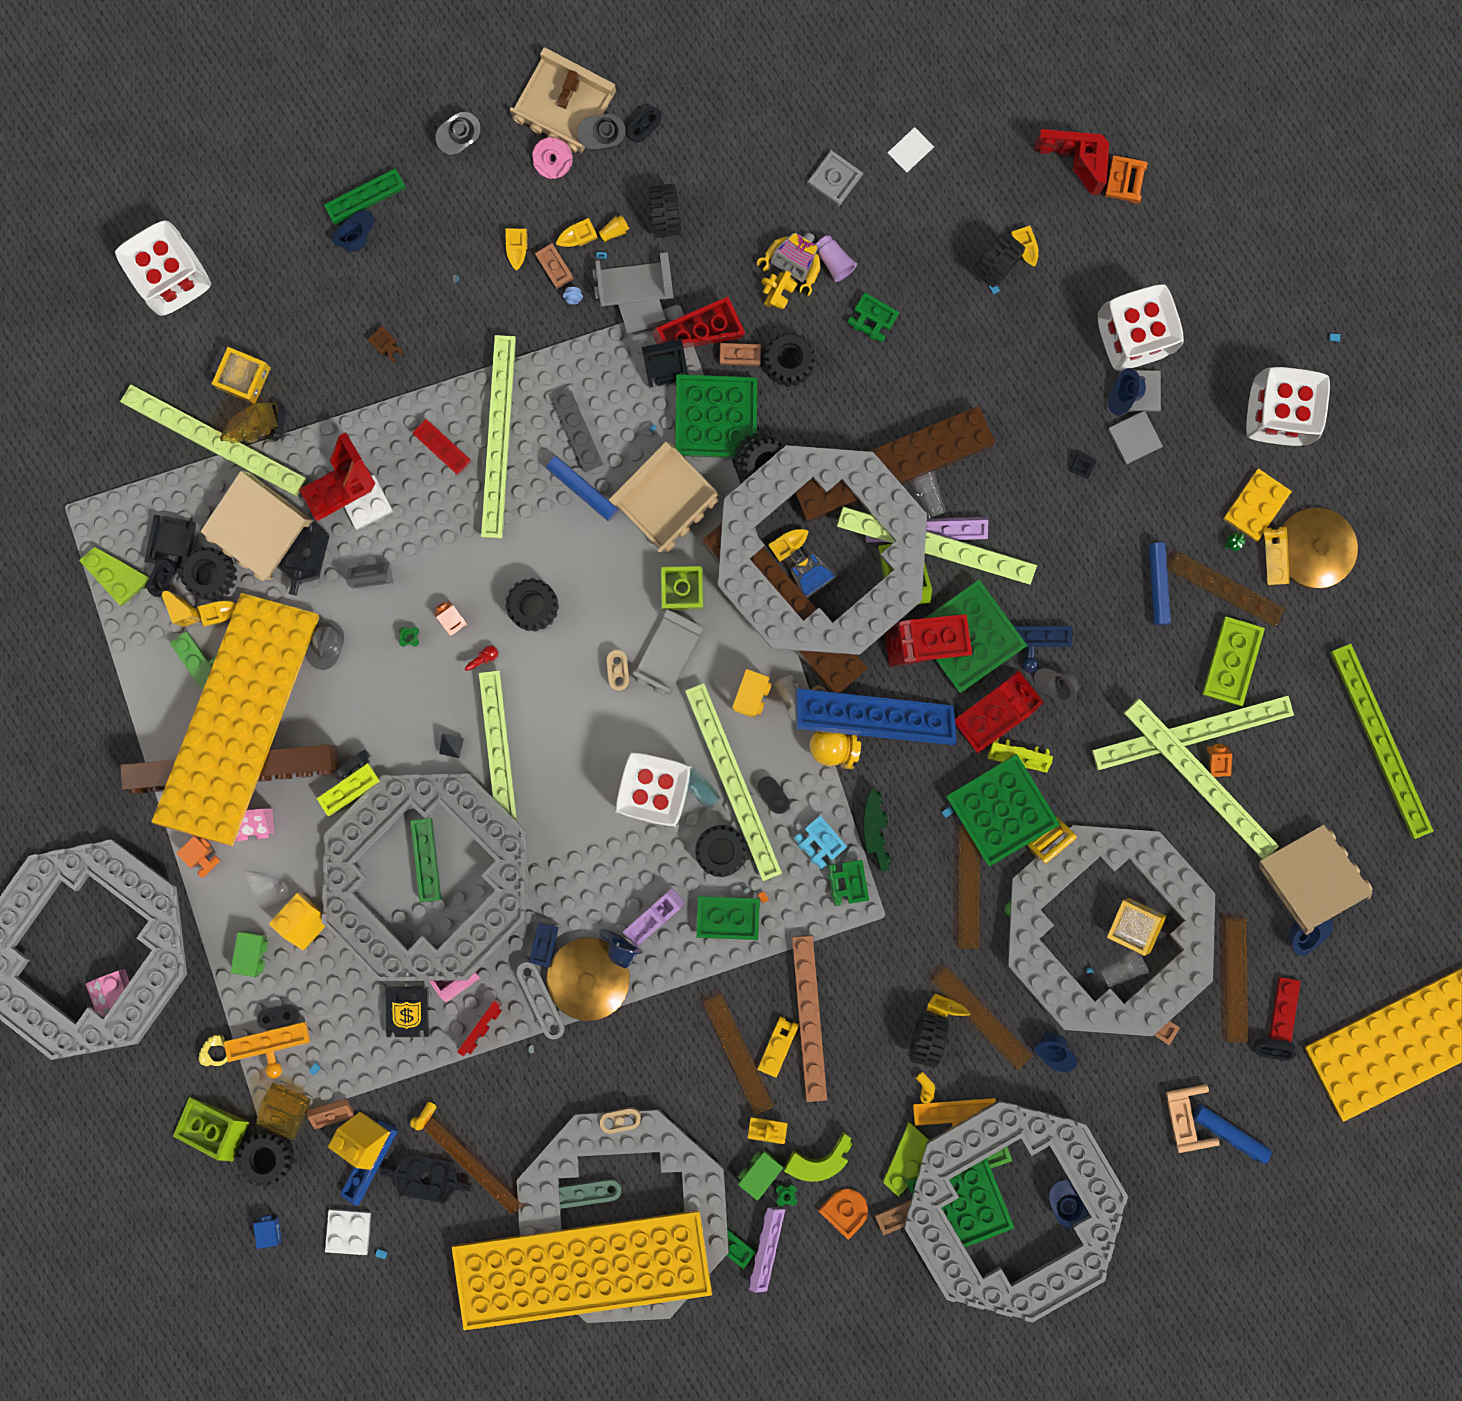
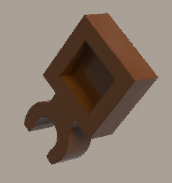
(570, 85)
(384, 342)

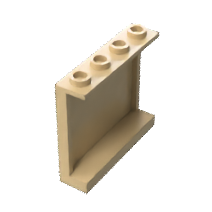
(539, 99)
(665, 497)
(254, 525)
(1315, 878)

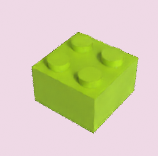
(682, 588)

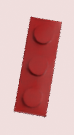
(441, 447)
(1284, 1009)
(481, 1028)

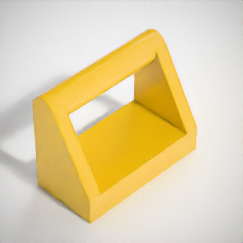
(180, 610)
(1043, 842)

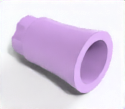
(835, 258)

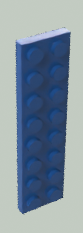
(875, 717)

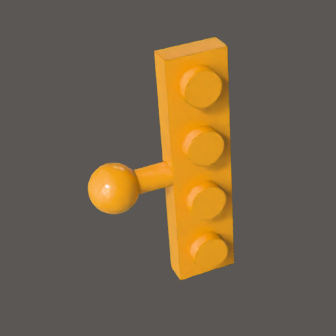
(267, 1043)
(948, 1112)

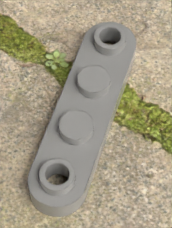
(540, 1000)

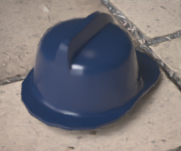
(354, 231)
(1127, 390)
(1304, 944)
(619, 949)
(1055, 1052)
(1067, 1203)

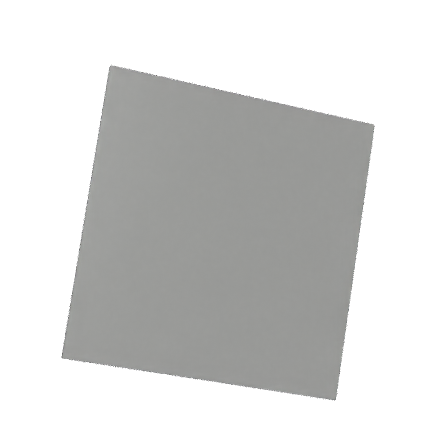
(560, 713)

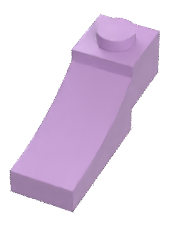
(654, 917)

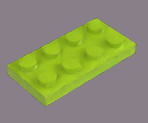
(1233, 661)

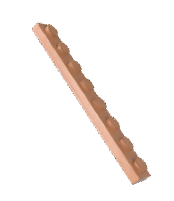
(809, 1018)

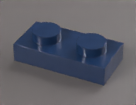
(543, 944)

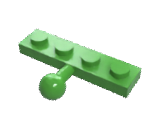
(193, 658)

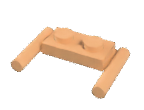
(1182, 1119)

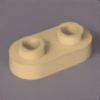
(620, 670)
(618, 1117)

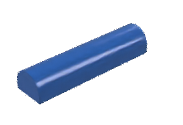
(582, 488)
(1159, 584)
(1232, 1134)
(361, 1178)

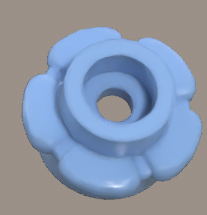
(572, 295)

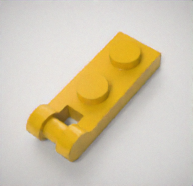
(1277, 556)
(777, 1047)

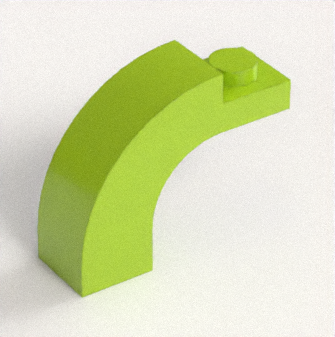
(819, 1169)

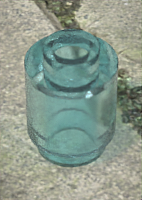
(704, 792)

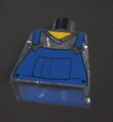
(810, 573)

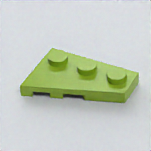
(115, 576)
(906, 1159)

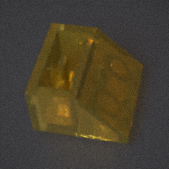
(250, 424)

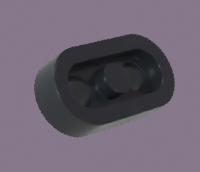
(643, 124)
(279, 412)
(161, 575)
(346, 769)
(773, 795)
(277, 1016)
(1274, 1049)

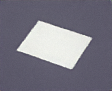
(910, 149)

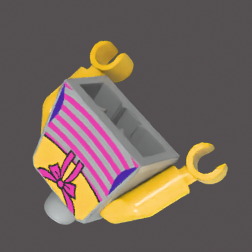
(796, 256)

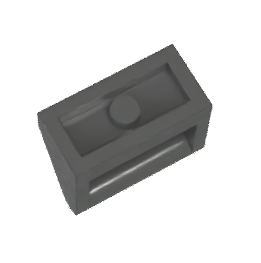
(369, 575)

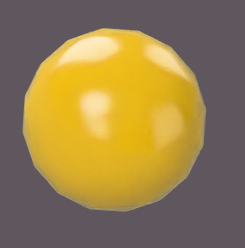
(835, 749)

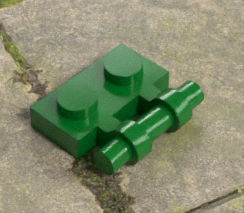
(876, 312)
(855, 882)

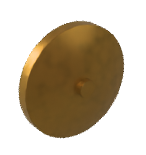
(1319, 547)
(586, 981)

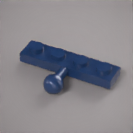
(1042, 637)

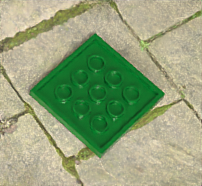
(714, 414)
(990, 632)
(1003, 810)
(980, 1206)

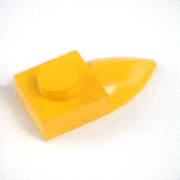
(577, 234)
(1026, 238)
(516, 246)
(788, 543)
(216, 612)
(943, 1006)

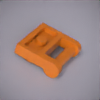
(1119, 179)

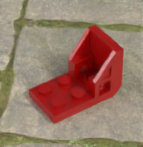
(1089, 152)
(341, 486)
(928, 640)
(998, 711)

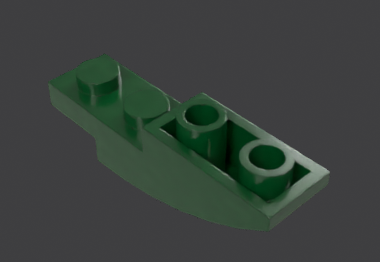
(873, 821)

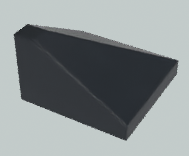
(1082, 464)
(451, 745)

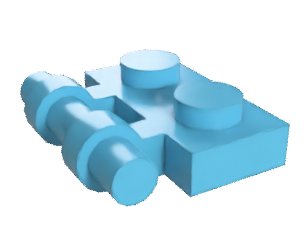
(825, 837)

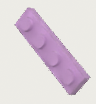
(767, 1249)

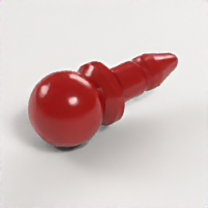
(488, 653)

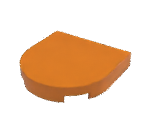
(845, 1211)

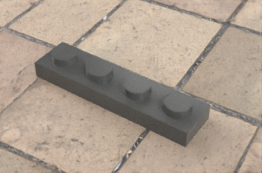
(577, 431)

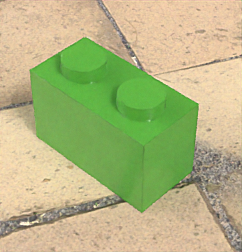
(249, 954)
(760, 1174)

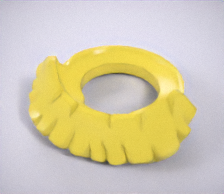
(204, 1057)

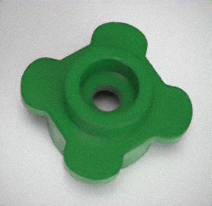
(1235, 541)
(404, 632)
(790, 1190)

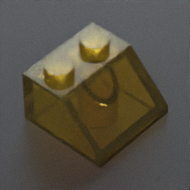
(283, 1111)

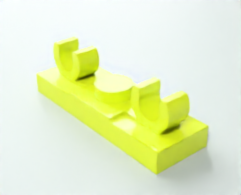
(1030, 759)
(348, 789)

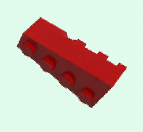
(704, 326)

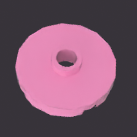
(542, 157)

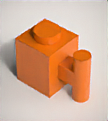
(196, 853)

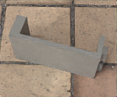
(633, 283)
(668, 653)

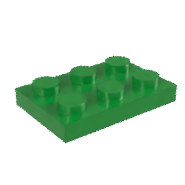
(728, 918)

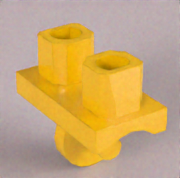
(776, 287)
(767, 1130)

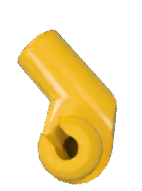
(928, 1087)
(420, 1122)

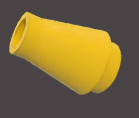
(614, 228)

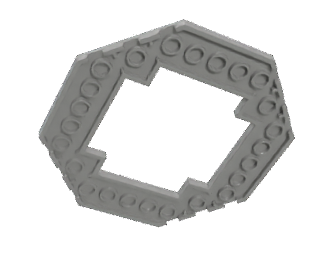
(881, 497)
(480, 934)
(147, 991)
(1166, 991)
(656, 1133)
(1058, 1279)

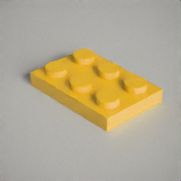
(1257, 505)

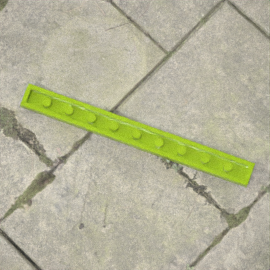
(1381, 741)

